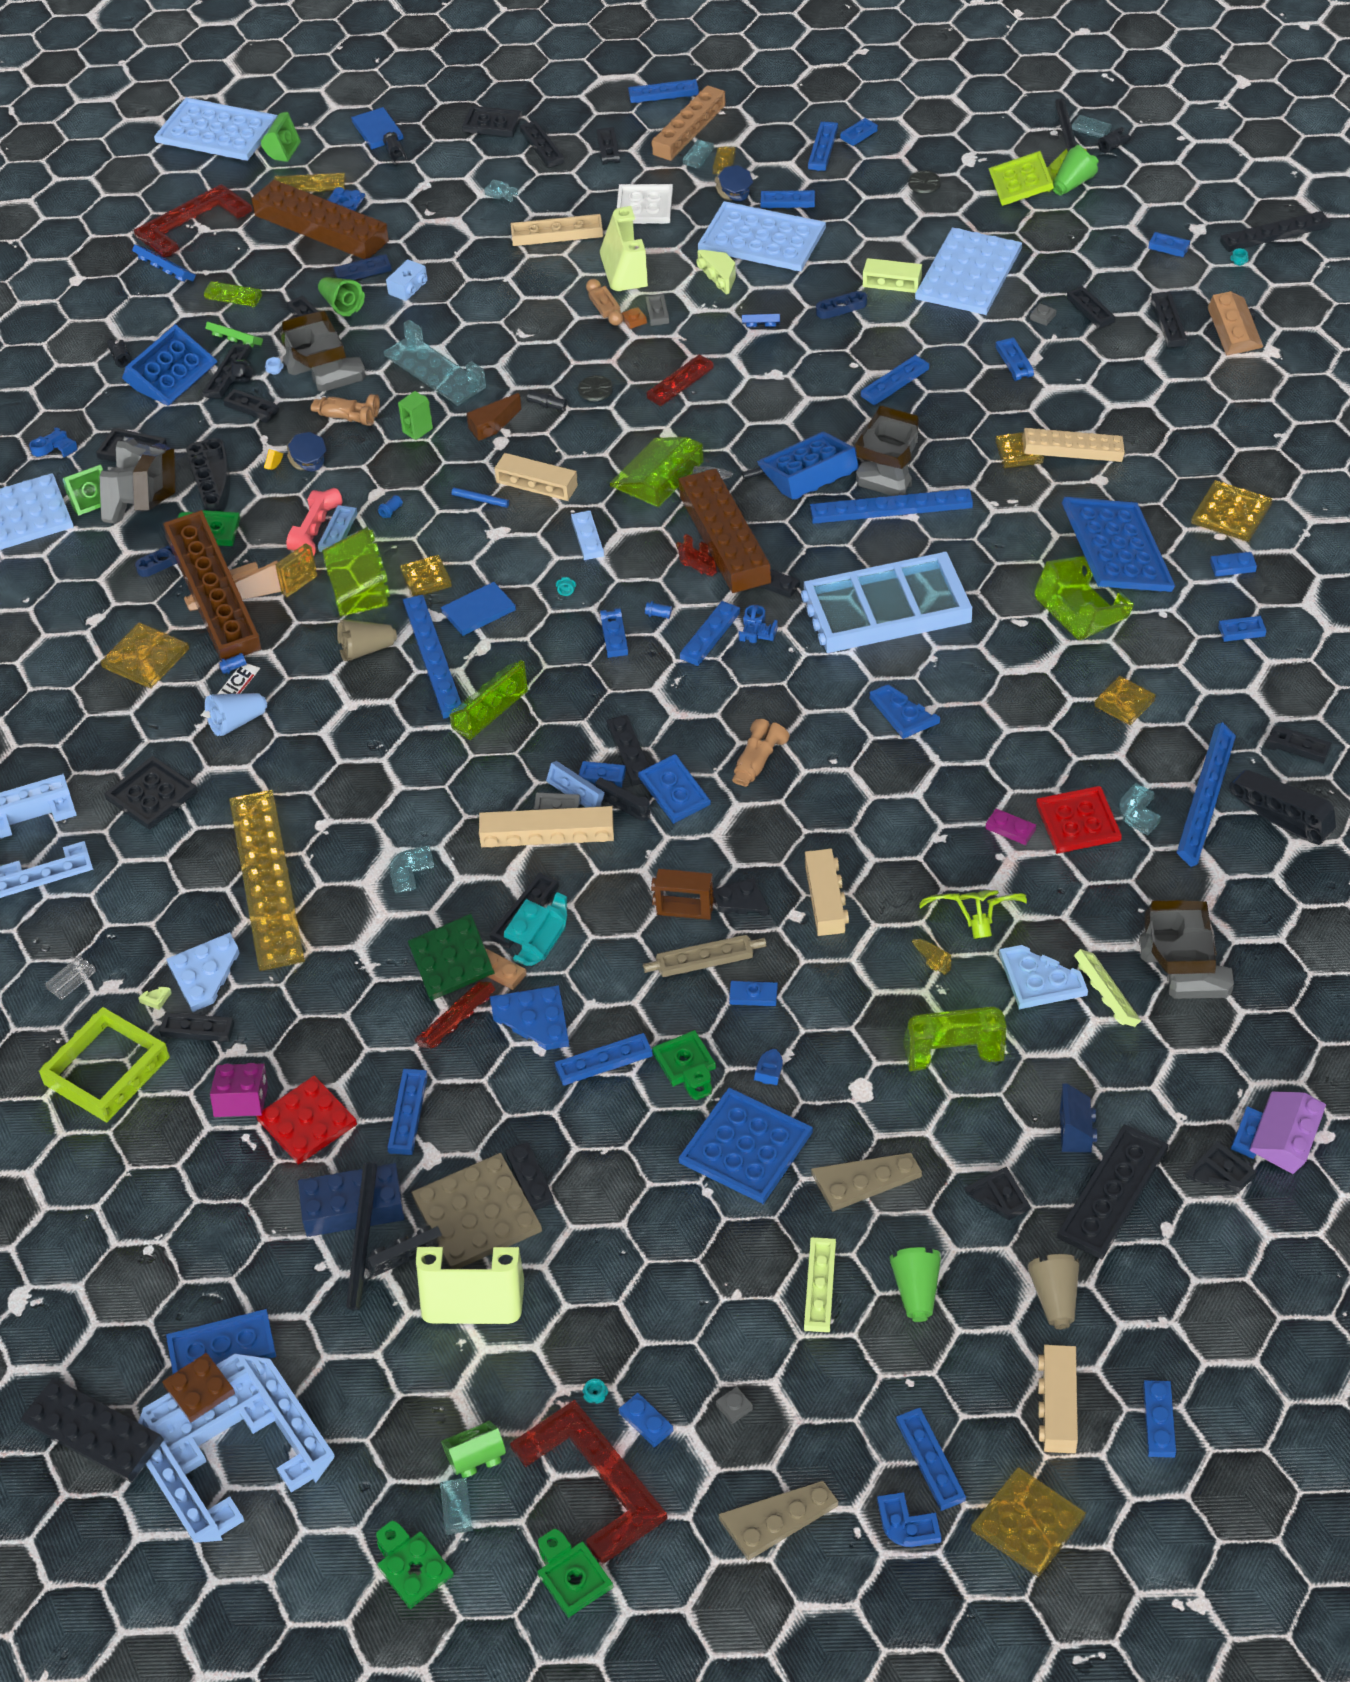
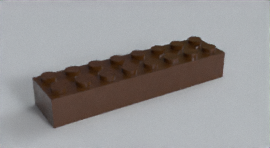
(320, 219)
(724, 531)
(212, 586)

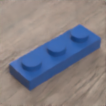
(787, 199)
(1159, 1419)

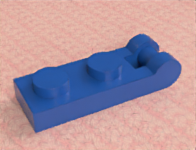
(1014, 358)
(614, 633)

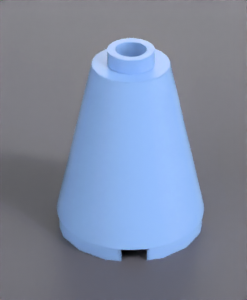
(233, 710)

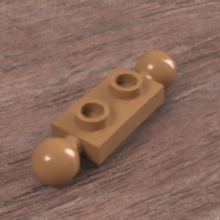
(604, 302)

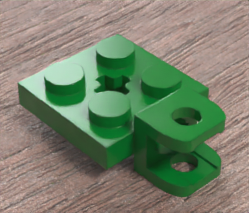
(227, 524)
(693, 1071)
(401, 1554)
(561, 1564)

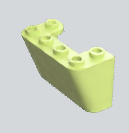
(622, 263)
(470, 1294)

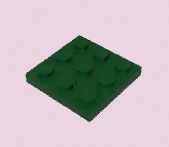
(451, 957)

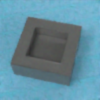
(1043, 314)
(734, 1405)

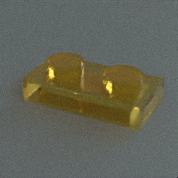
(724, 158)

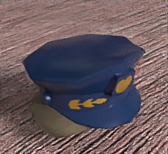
(733, 183)
(306, 451)

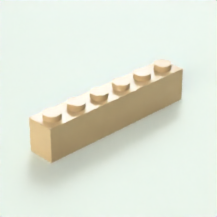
(546, 826)

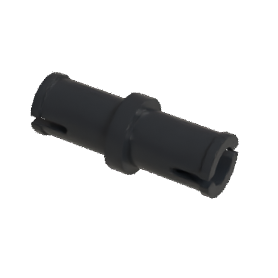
(547, 400)

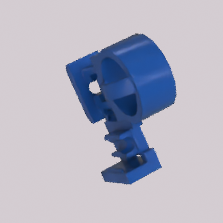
(58, 438)
(756, 626)

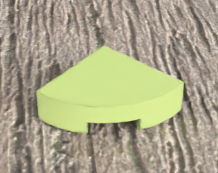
(155, 998)

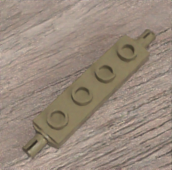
(704, 955)

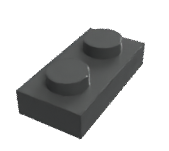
(657, 310)
(556, 801)

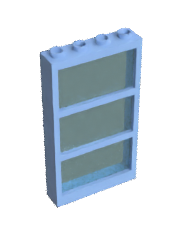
(886, 602)

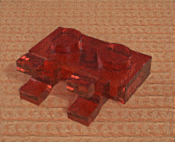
(696, 559)

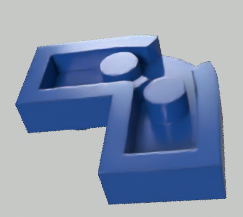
(904, 1529)

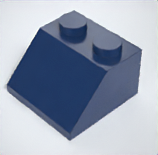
(1076, 1121)

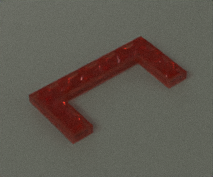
(153, 231)
(642, 1509)

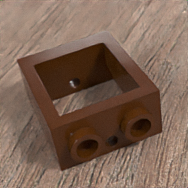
(683, 882)

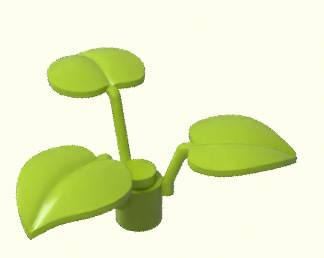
(980, 923)

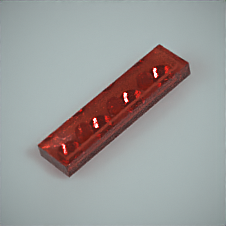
(680, 380)
(460, 1010)

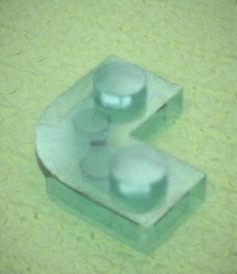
(1134, 812)
(405, 864)

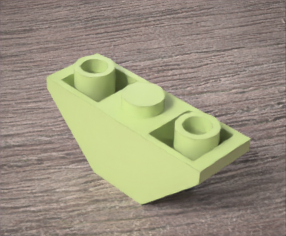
(718, 268)

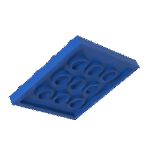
(745, 1145)

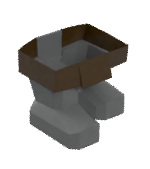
(315, 346)
(889, 446)
(141, 478)
(1184, 945)

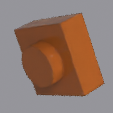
(634, 318)

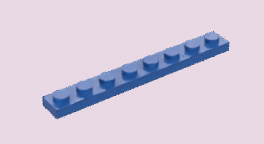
(891, 506)
(432, 654)
(1206, 794)

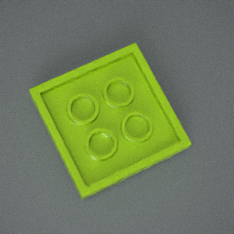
(1021, 178)

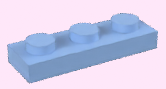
(587, 535)

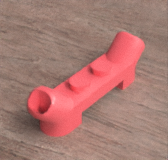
(319, 505)

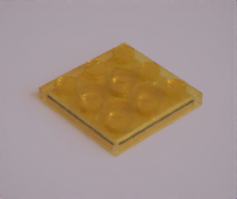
(1231, 511)
(144, 655)
(1028, 1521)

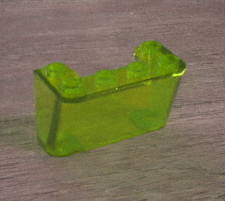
(356, 573)
(1073, 602)
(976, 1026)

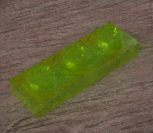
(232, 293)

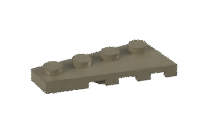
(862, 1179)
(775, 1518)

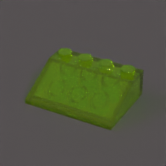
(657, 467)

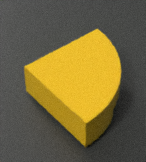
(273, 459)

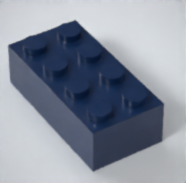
(332, 1200)

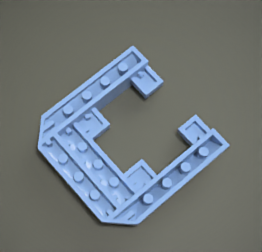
(28, 803)
(258, 1400)

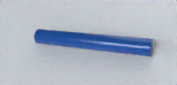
(480, 497)

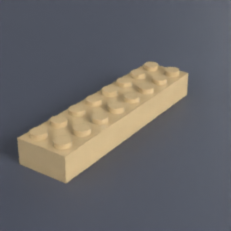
(556, 230)
(1073, 444)

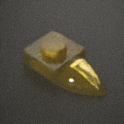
(936, 957)

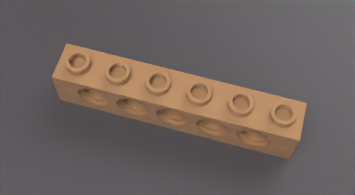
(688, 123)

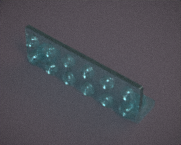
(434, 368)

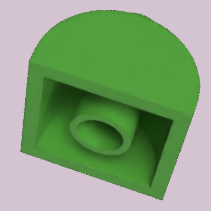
(281, 138)
(84, 490)
(473, 1448)

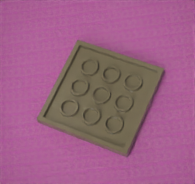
(477, 1211)

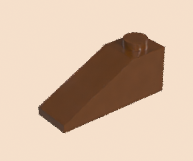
(493, 417)

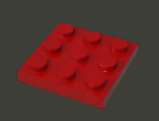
(1078, 819)
(306, 1120)

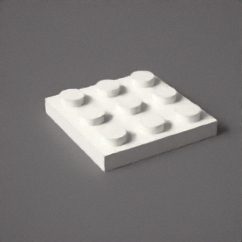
(648, 201)

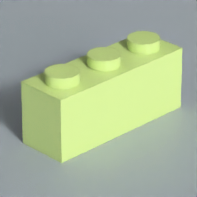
(892, 275)

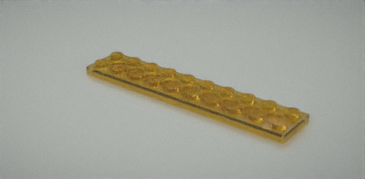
(266, 881)

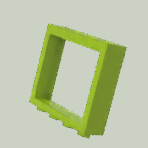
(126, 1086)

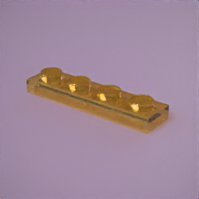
(314, 182)

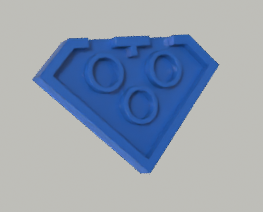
(533, 1015)

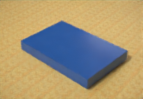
(374, 126)
(478, 608)
(674, 788)

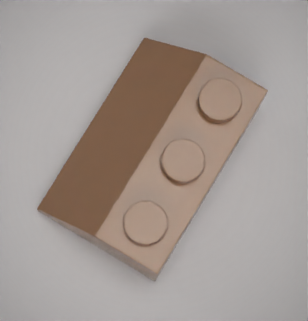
(1234, 323)

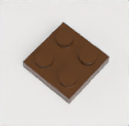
(198, 1387)

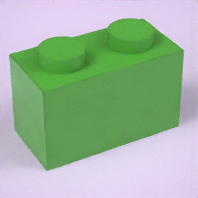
(415, 415)

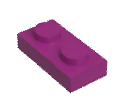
(1010, 826)

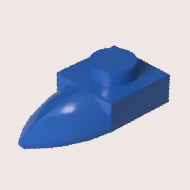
(769, 1067)

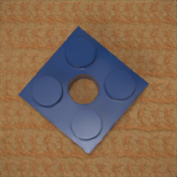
(347, 198)

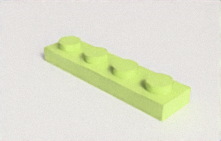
(1105, 985)
(820, 1285)

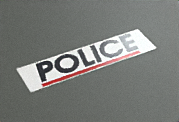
(237, 682)

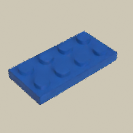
(241, 1335)

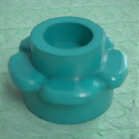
(1239, 256)
(565, 586)
(595, 1385)

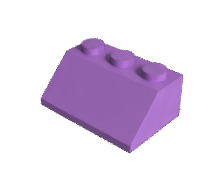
(1288, 1129)

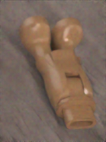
(348, 409)
(757, 751)

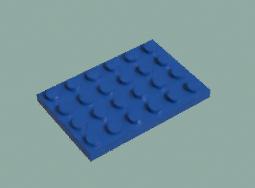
(1118, 544)

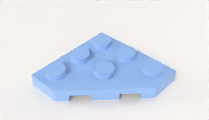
(204, 970)
(1039, 978)

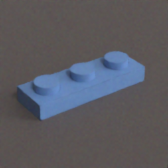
(338, 526)
(571, 783)

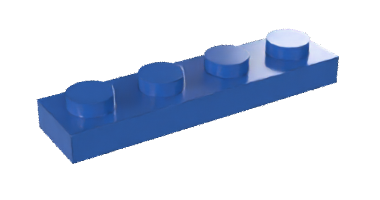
(663, 91)
(823, 146)
(159, 261)
(894, 380)
(709, 633)
(603, 1059)
(407, 1112)
(930, 1459)

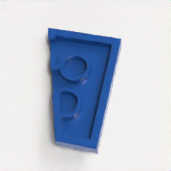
(902, 713)

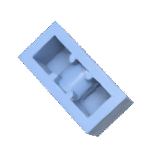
(406, 280)

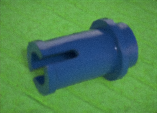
(386, 510)
(658, 610)
(232, 663)

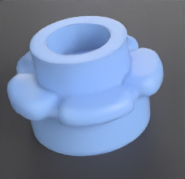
(274, 365)

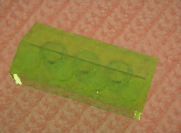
(490, 700)

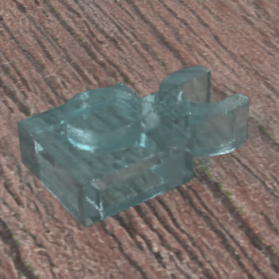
(500, 189)

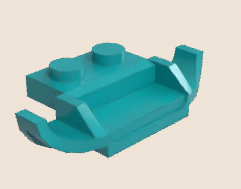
(537, 929)

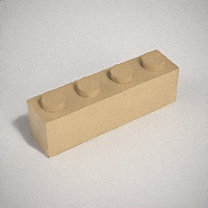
(536, 476)
(825, 892)
(1059, 1399)

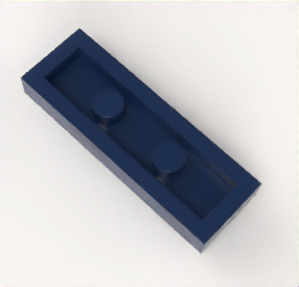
(363, 268)

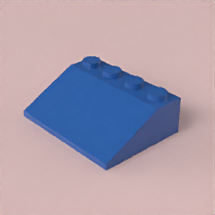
(168, 366)
(809, 464)

